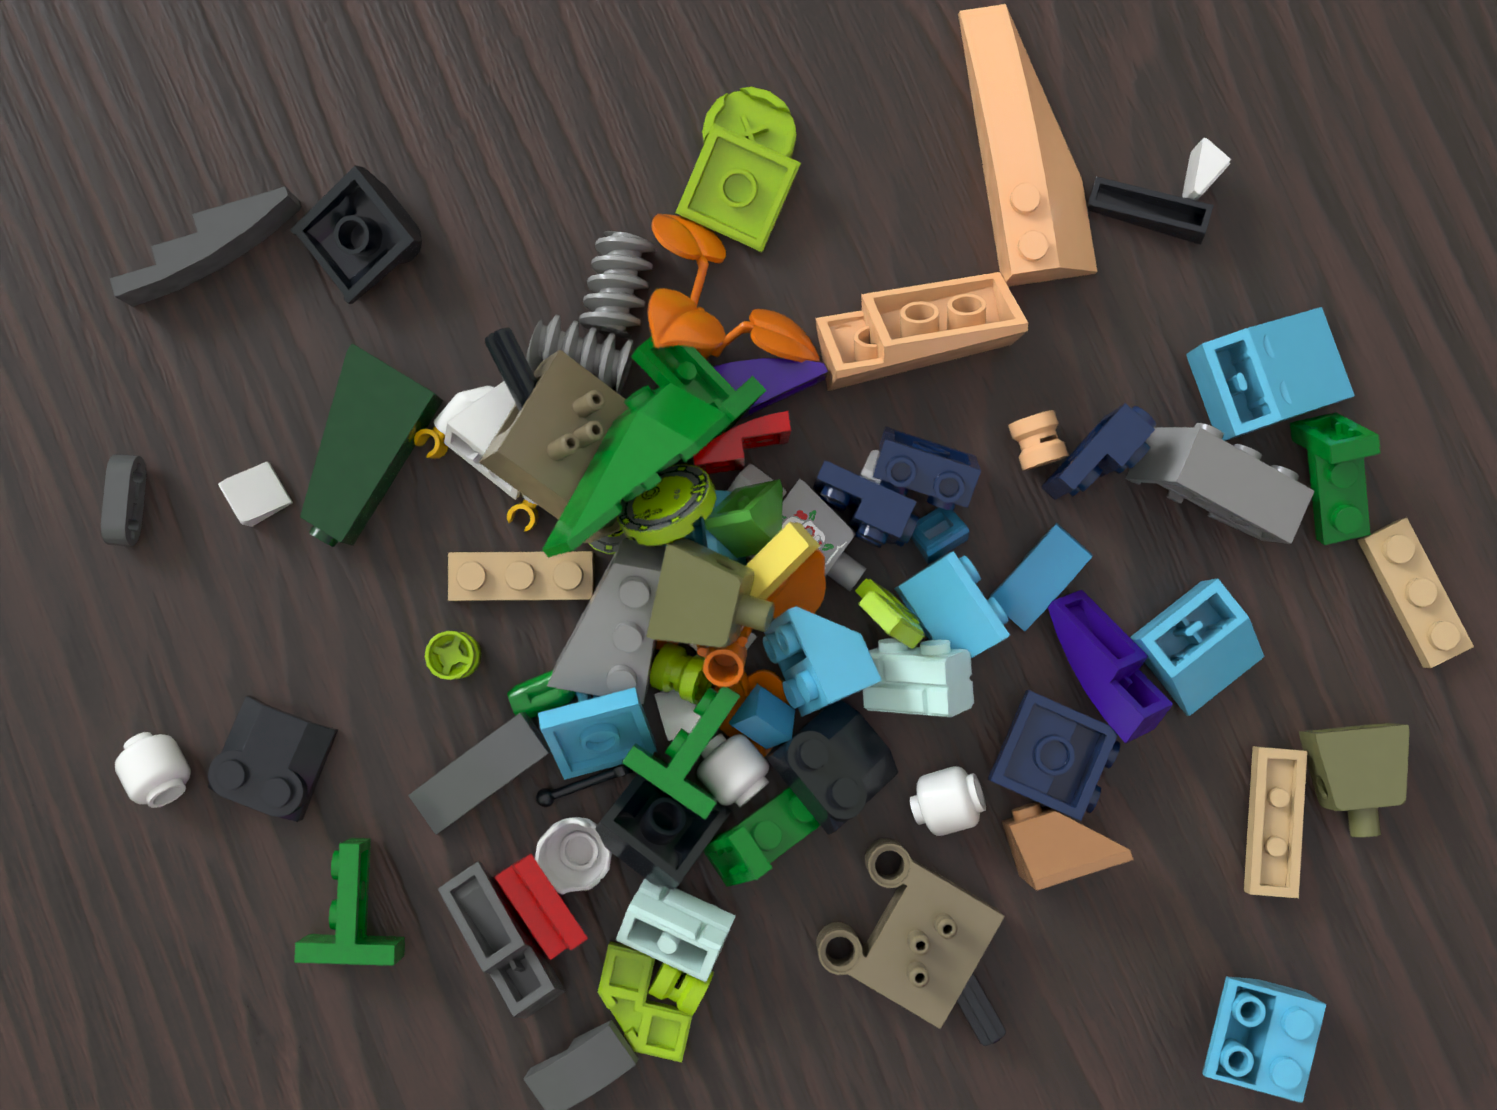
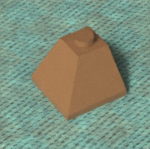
(1056, 848)

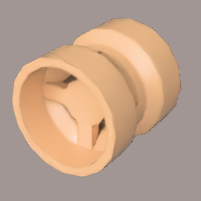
(1038, 440)

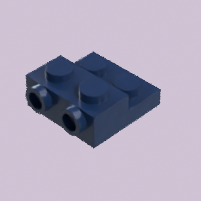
(1109, 447)
(926, 467)
(879, 512)
(1055, 755)

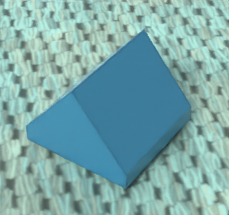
(939, 533)
(764, 718)

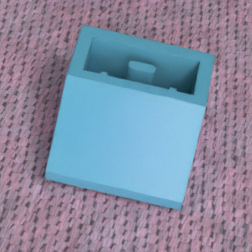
(952, 605)
(1199, 644)
(818, 659)
(1264, 1037)

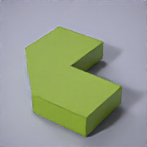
(890, 613)
(646, 1024)

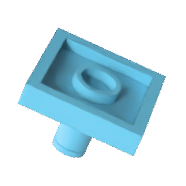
(596, 731)

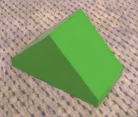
(748, 518)

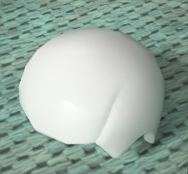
(573, 855)

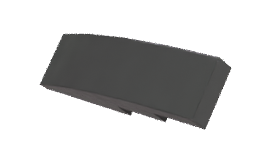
(220, 239)

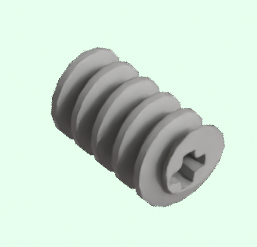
(616, 283)
(600, 359)

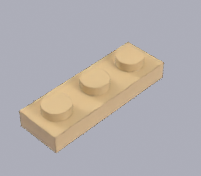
(520, 576)
(1415, 593)
(1275, 822)

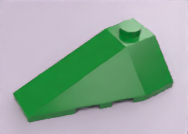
(643, 440)

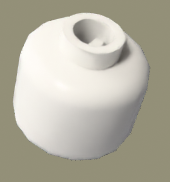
(152, 769)
(733, 769)
(948, 801)

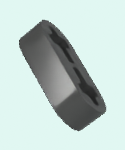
(123, 500)

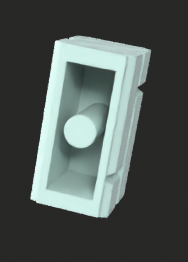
(920, 679)
(676, 929)

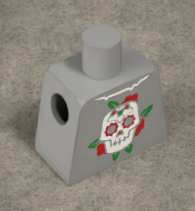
(827, 528)

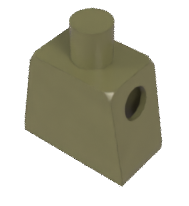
(705, 598)
(1359, 770)

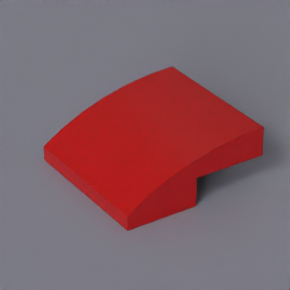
(726, 450)
(540, 907)

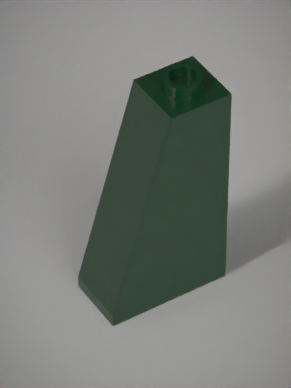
(363, 445)

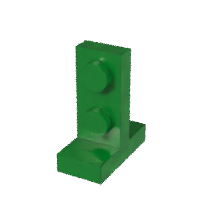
(694, 374)
(1337, 474)
(684, 752)
(760, 838)
(349, 917)

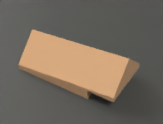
(918, 328)

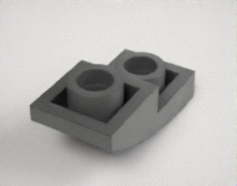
(582, 1069)

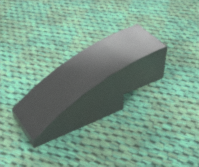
(480, 772)
(501, 941)

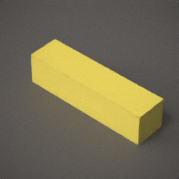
(780, 559)

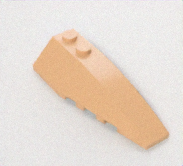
(1026, 163)

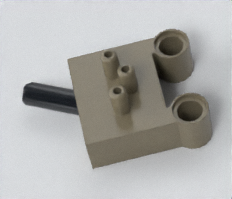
(552, 426)
(923, 945)

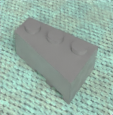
(1224, 481)
(610, 639)

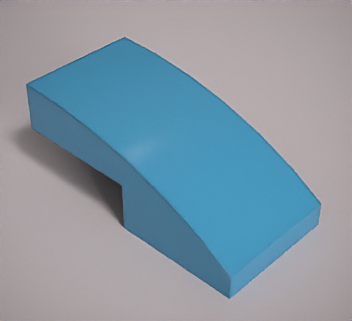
(1041, 576)

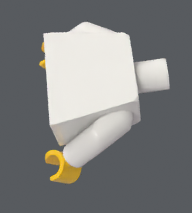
(468, 429)

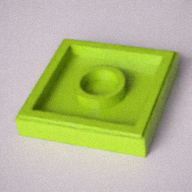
(738, 187)

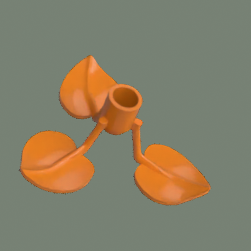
(678, 320)
(726, 665)

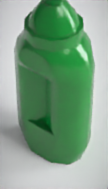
(536, 696)

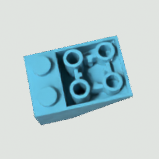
(1269, 373)

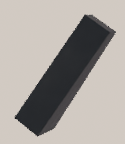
(1151, 209)

